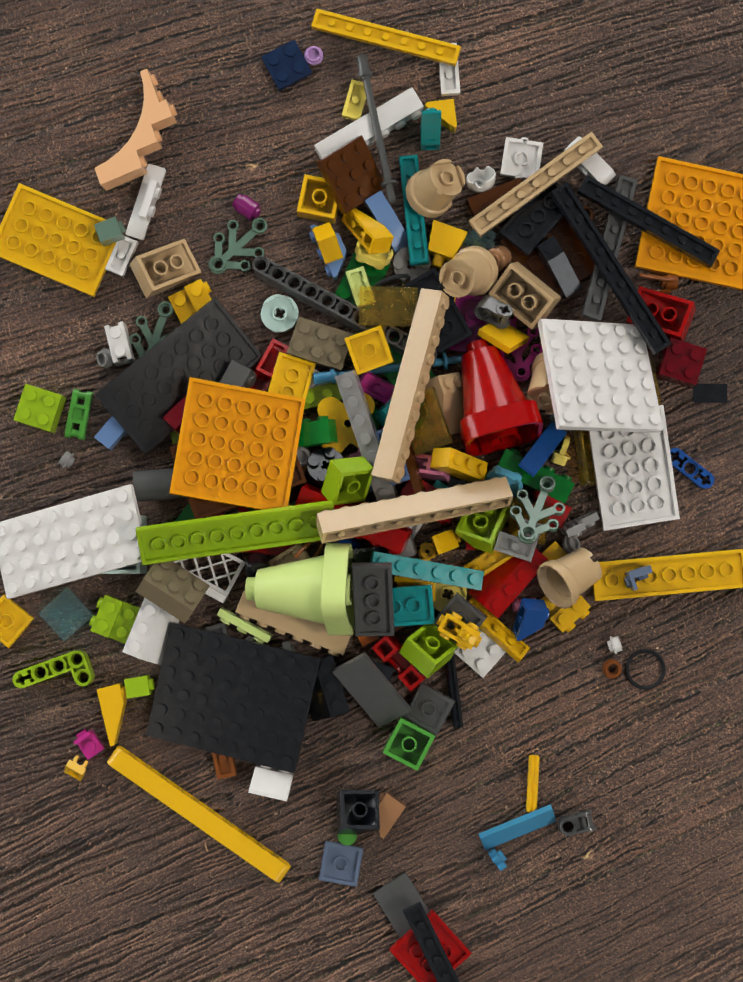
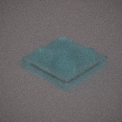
(66, 614)

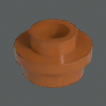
(616, 672)

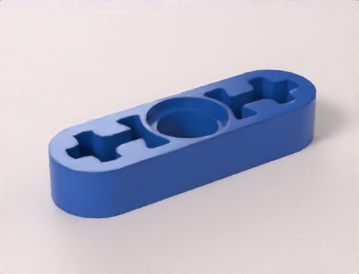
(697, 481)

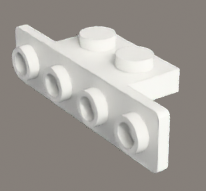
(145, 202)

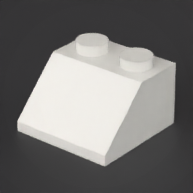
(271, 782)

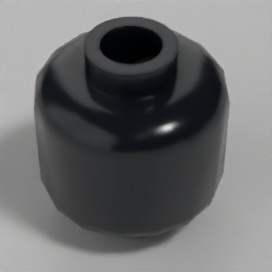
(254, 562)

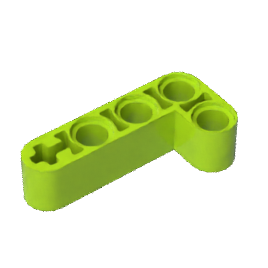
(52, 671)

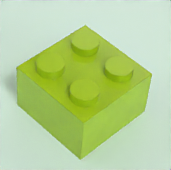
(40, 408)
(347, 480)
(428, 650)

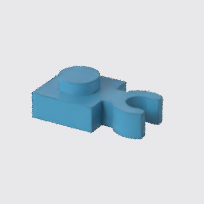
(498, 858)

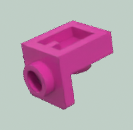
(89, 743)

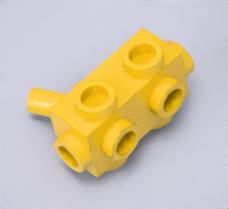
(465, 634)

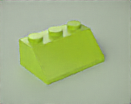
(483, 528)

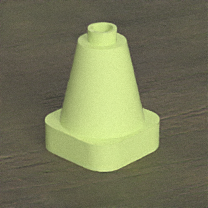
(310, 589)

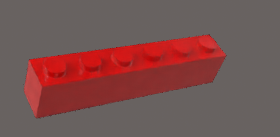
(393, 540)

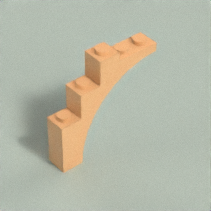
(130, 160)

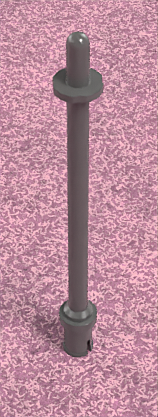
(365, 75)

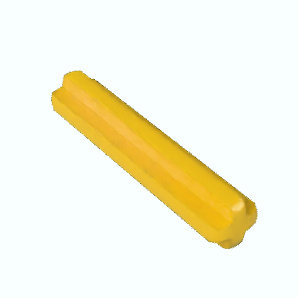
(532, 783)

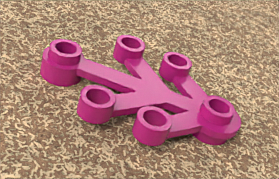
(519, 364)

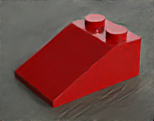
(671, 312)

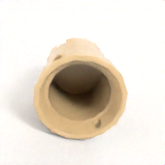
(434, 188)
(469, 273)
(539, 386)
(568, 577)

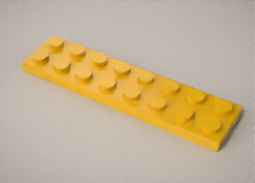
(672, 575)

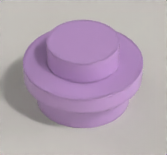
(313, 55)

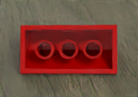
(506, 582)

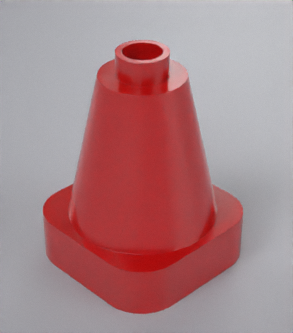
(493, 404)

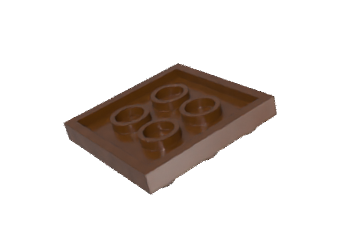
(351, 174)

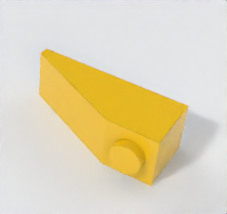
(368, 232)
(113, 705)

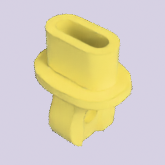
(560, 456)

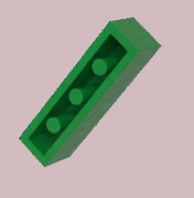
(563, 486)

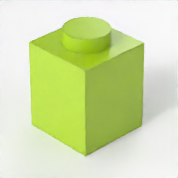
(139, 686)

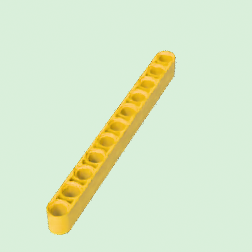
(199, 814)

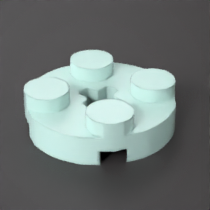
(289, 317)

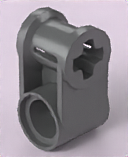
(492, 311)
(580, 822)

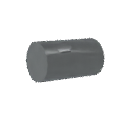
(153, 485)

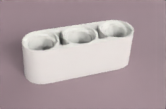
(595, 167)

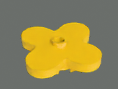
(336, 410)

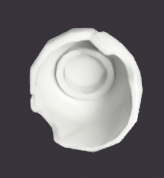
(481, 180)

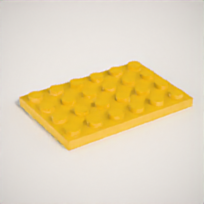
(54, 240)

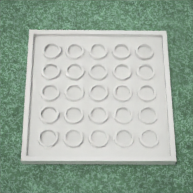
(599, 376)

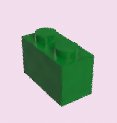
(317, 432)

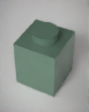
(110, 231)

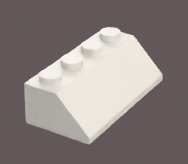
(149, 633)

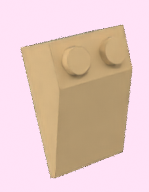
(164, 267)
(450, 397)

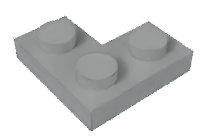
(575, 527)
(513, 546)

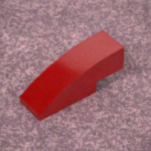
(267, 363)

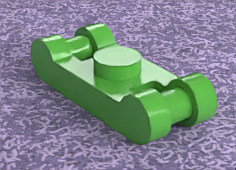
(78, 414)

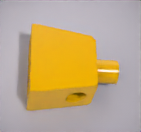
(444, 242)

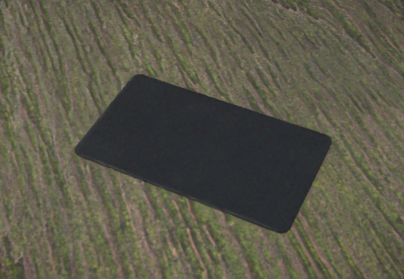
(710, 393)

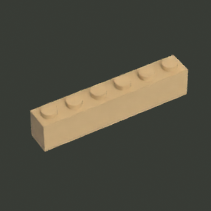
(299, 628)

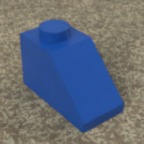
(529, 618)

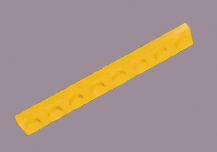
(386, 37)

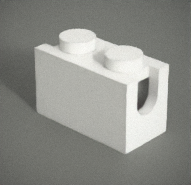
(119, 344)

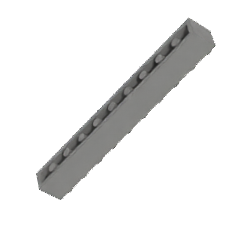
(366, 437)

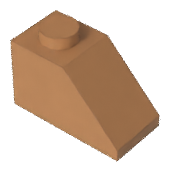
(389, 811)

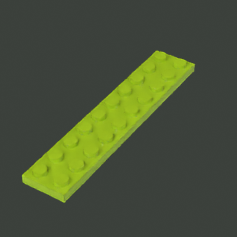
(230, 533)

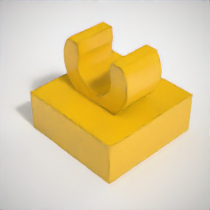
(75, 770)

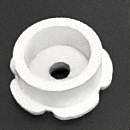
(614, 644)

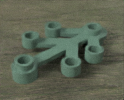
(236, 248)
(155, 338)
(535, 514)

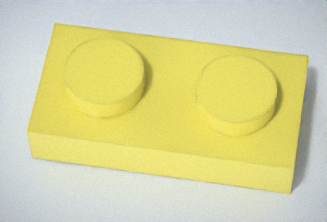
(355, 101)

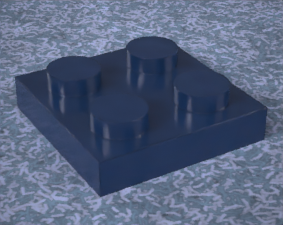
(286, 65)

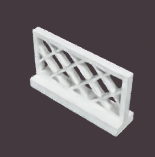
(214, 590)

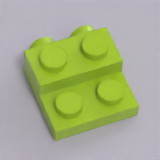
(114, 618)

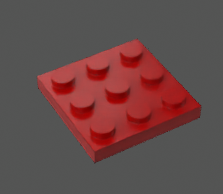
(412, 957)

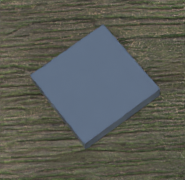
(341, 863)

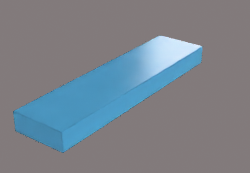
(517, 827)

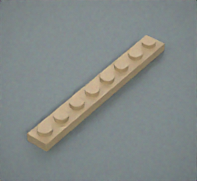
(535, 184)

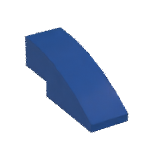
(542, 449)

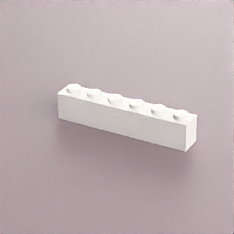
(391, 116)

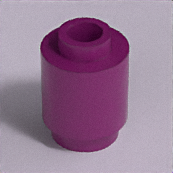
(246, 207)

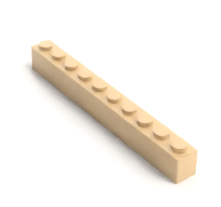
(410, 386)
(413, 509)

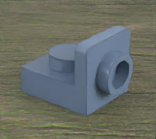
(639, 573)

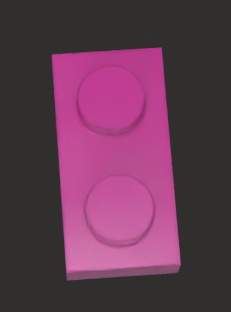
(376, 387)

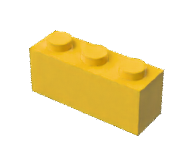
(458, 464)

